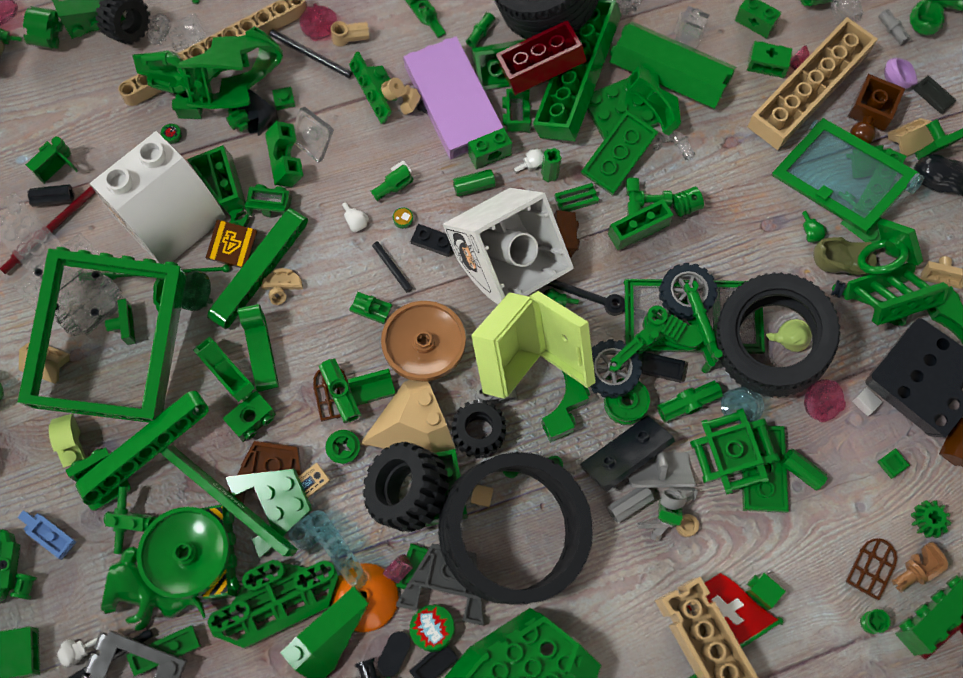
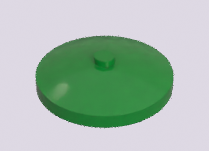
(183, 553)

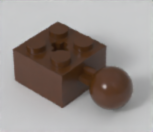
(874, 107)

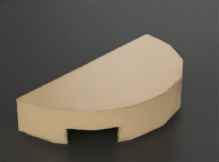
(282, 278)

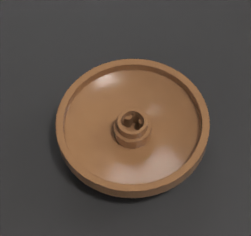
(423, 341)

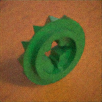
(340, 437)

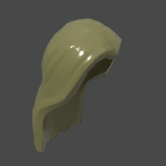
(840, 255)

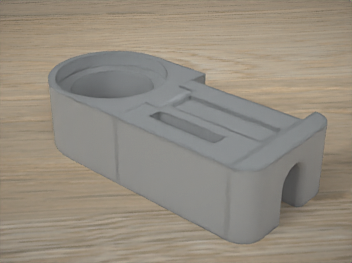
(676, 497)

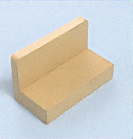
(912, 136)
(54, 360)

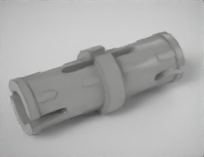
(894, 27)

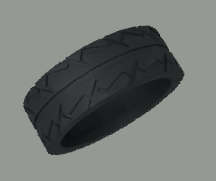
(576, 520)

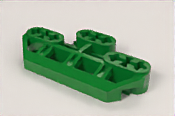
(269, 598)

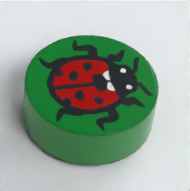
(171, 133)

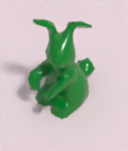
(127, 586)

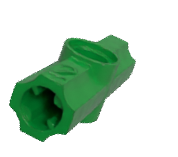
(334, 379)
(690, 401)

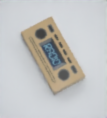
(313, 479)

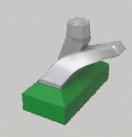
(665, 519)

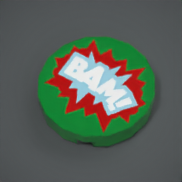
(432, 628)

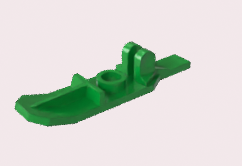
(427, 15)

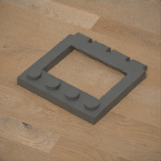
(98, 664)

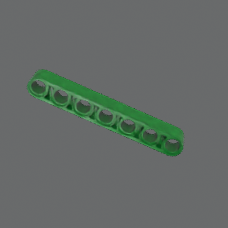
(257, 268)
(141, 447)

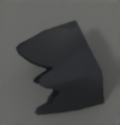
(260, 114)

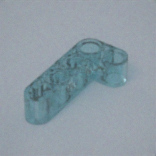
(334, 550)

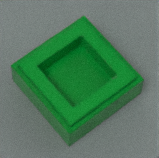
(893, 463)

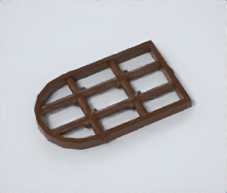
(327, 401)
(871, 555)

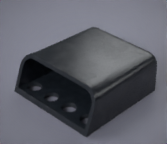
(922, 377)

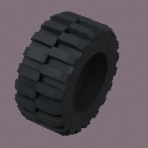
(425, 493)

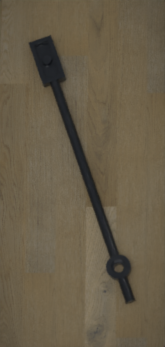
(439, 243)

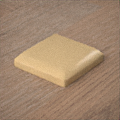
(482, 495)

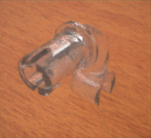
(679, 140)

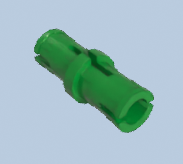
(480, 29)

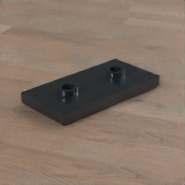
(627, 453)

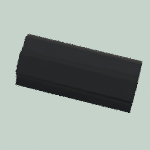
(50, 195)

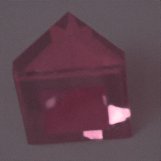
(799, 57)
(398, 568)

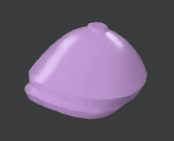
(900, 73)

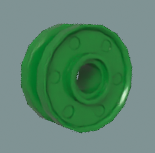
(631, 413)

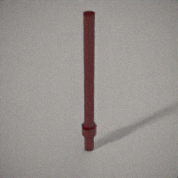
(54, 224)

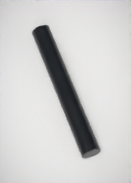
(392, 267)

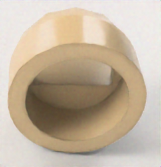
(274, 300)

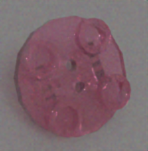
(323, 20)
(818, 405)

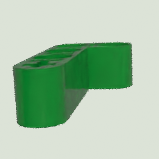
(259, 347)

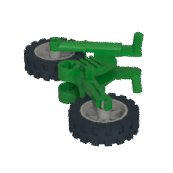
(664, 330)

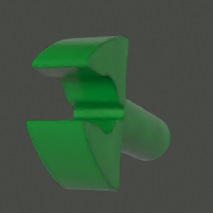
(234, 214)

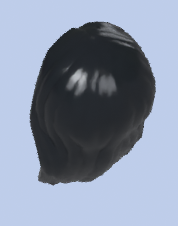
(941, 173)

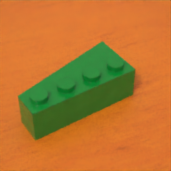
(934, 619)

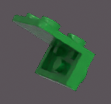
(82, 466)

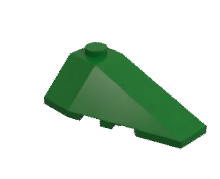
(321, 644)

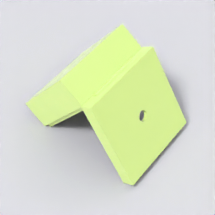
(522, 332)

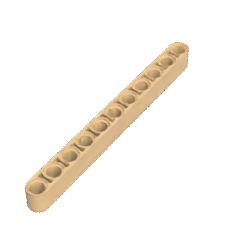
(268, 18)

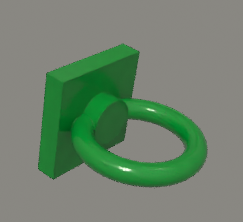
(898, 242)

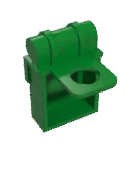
(50, 159)

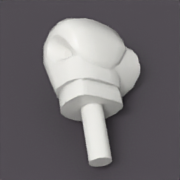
(532, 160)
(356, 219)
(73, 652)

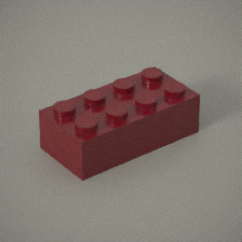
(541, 57)

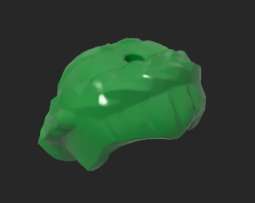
(927, 17)

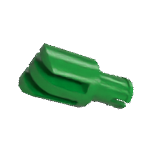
(393, 182)

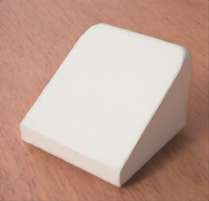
(867, 401)

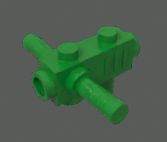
(123, 520)

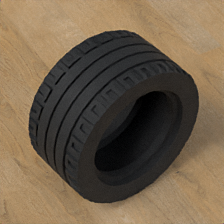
(533, 17)
(784, 291)

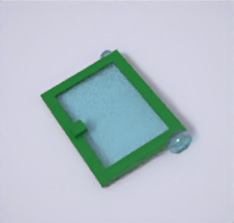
(846, 175)

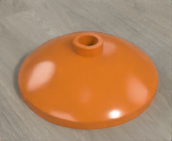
(381, 595)

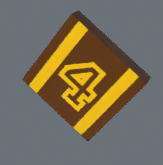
(231, 244)

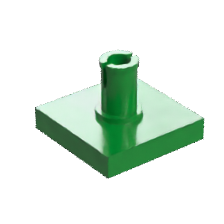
(940, 141)

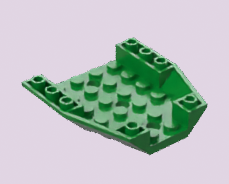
(516, 652)

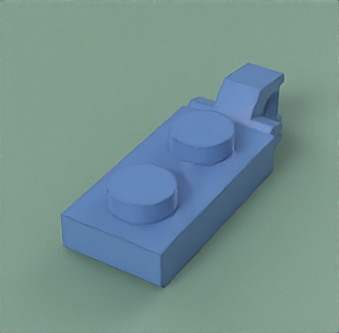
(47, 534)

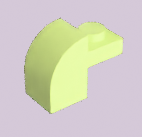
(64, 439)

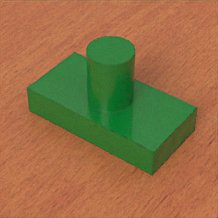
(123, 323)

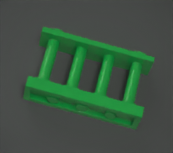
(895, 306)

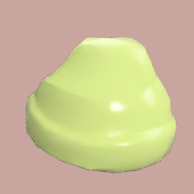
(793, 335)

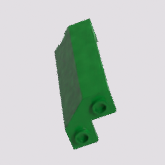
(675, 63)

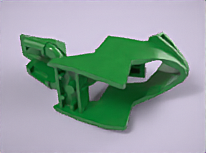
(174, 75)

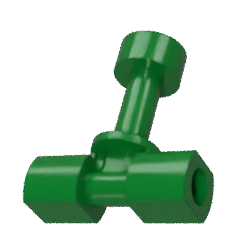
(637, 197)

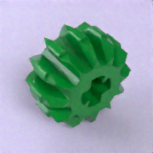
(936, 515)

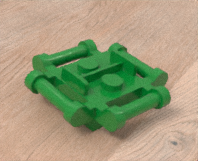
(735, 450)

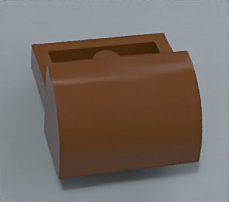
(953, 446)

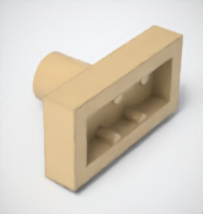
(943, 272)

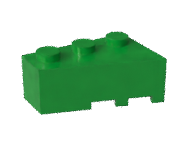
(78, 16)
(220, 177)

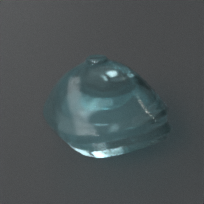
(743, 398)

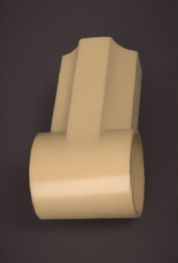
(344, 33)

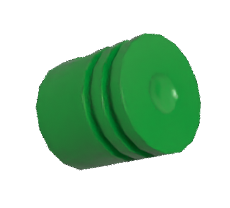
(686, 203)

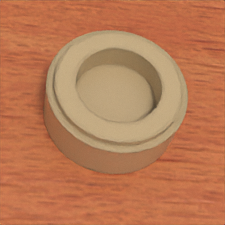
(688, 526)

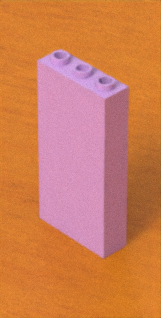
(451, 95)

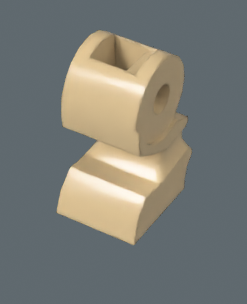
(394, 88)

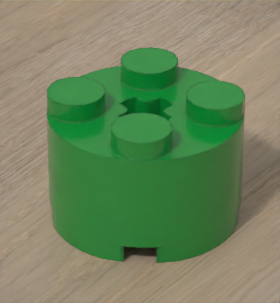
(42, 27)

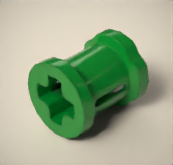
(23, 586)

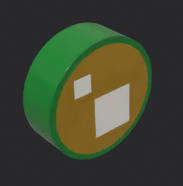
(403, 218)

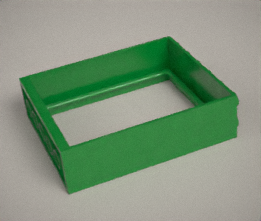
(163, 340)

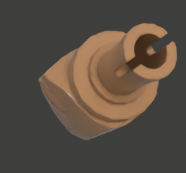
(933, 565)

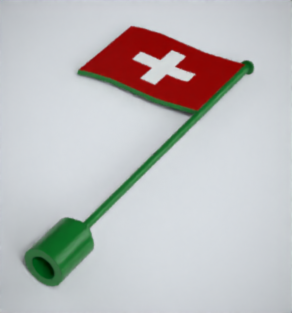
(741, 613)

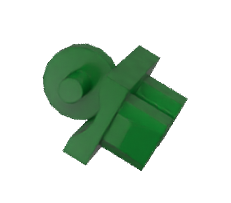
(370, 307)

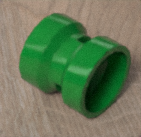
(879, 618)

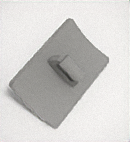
(664, 471)

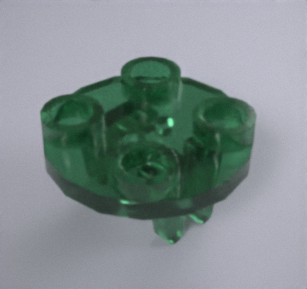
(196, 291)

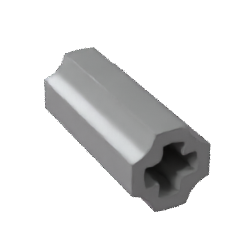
(630, 503)

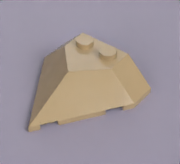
(411, 418)

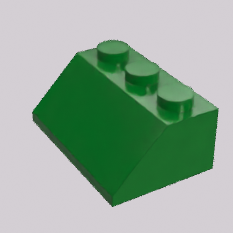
(487, 64)

